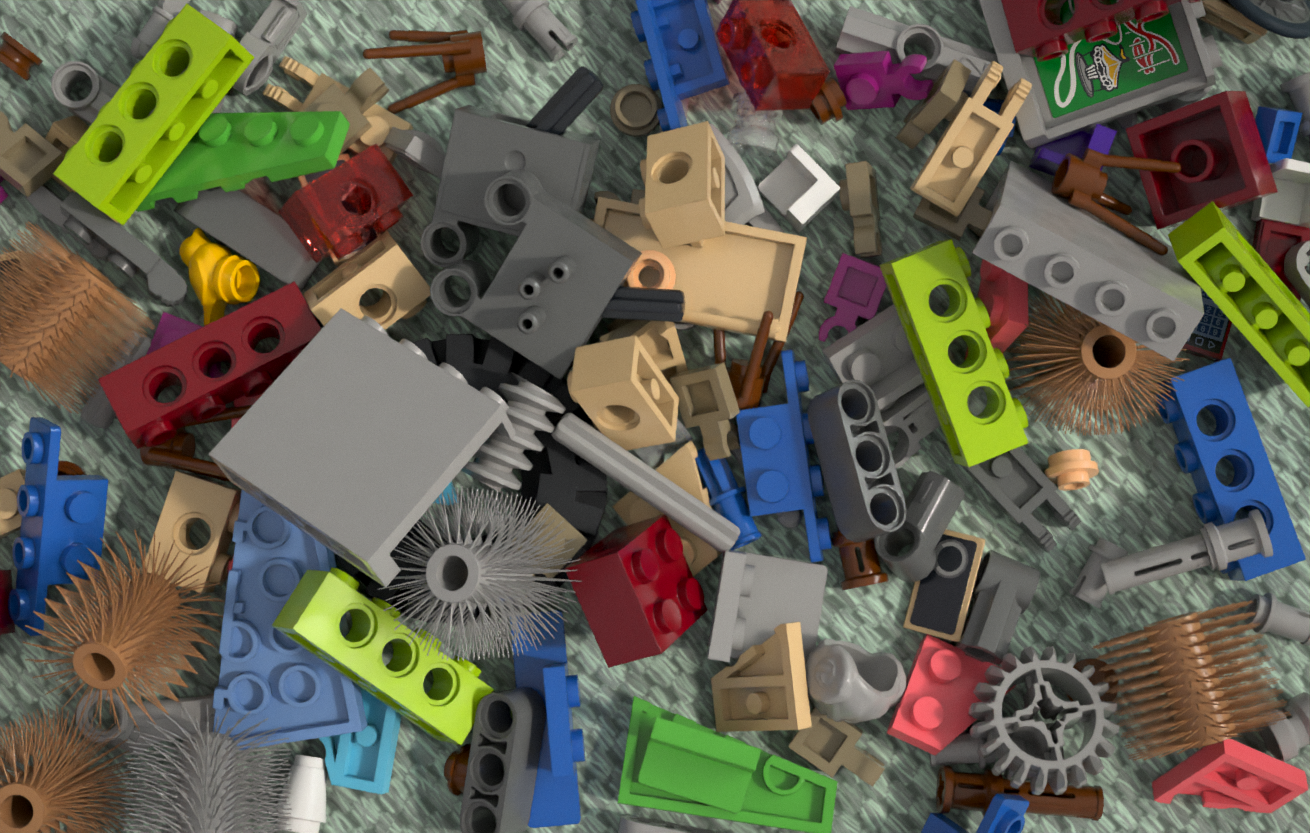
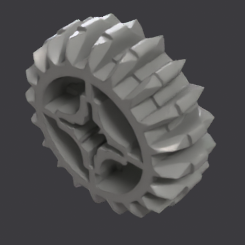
(1047, 743)

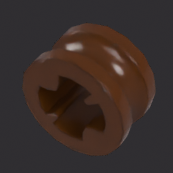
(17, 56)

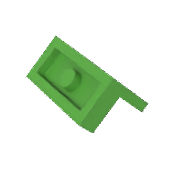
(698, 765)

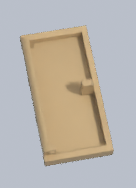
(725, 277)

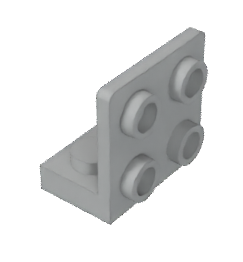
(760, 594)

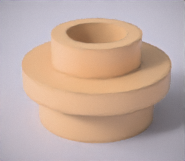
(657, 261)
(1071, 469)

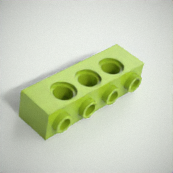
(155, 140)
(1247, 293)
(1003, 420)
(313, 622)

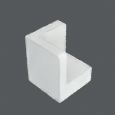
(798, 188)
(1292, 200)

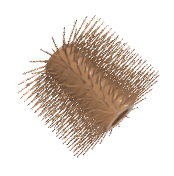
(56, 315)
(1076, 366)
(126, 630)
(1191, 681)
(54, 788)

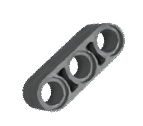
(251, 232)
(856, 461)
(517, 745)

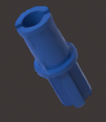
(727, 497)

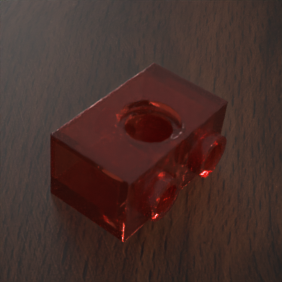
(772, 54)
(366, 183)

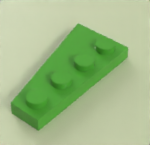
(247, 146)
(776, 797)

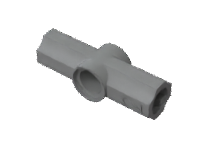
(873, 33)

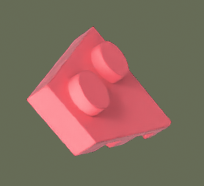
(1006, 304)
(937, 696)
(1232, 777)

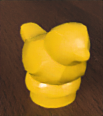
(217, 275)

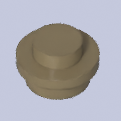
(635, 110)

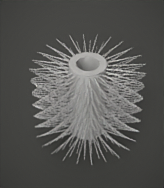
(481, 575)
(207, 783)

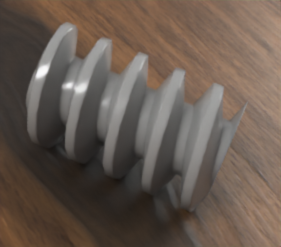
(500, 454)

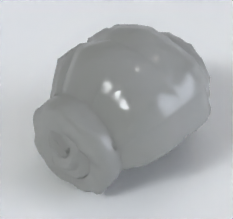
(852, 682)

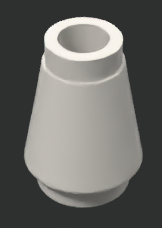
(306, 796)

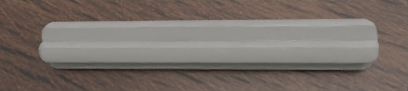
(645, 482)

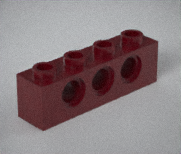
(1041, 34)
(185, 362)

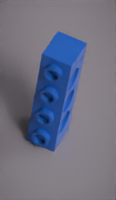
(1237, 440)

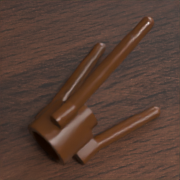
(460, 52)
(1084, 185)
(749, 377)
(180, 450)

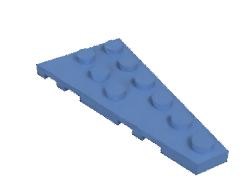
(261, 665)

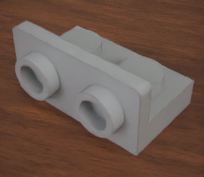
(877, 356)

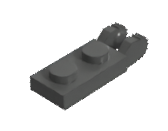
(126, 251)
(1019, 489)

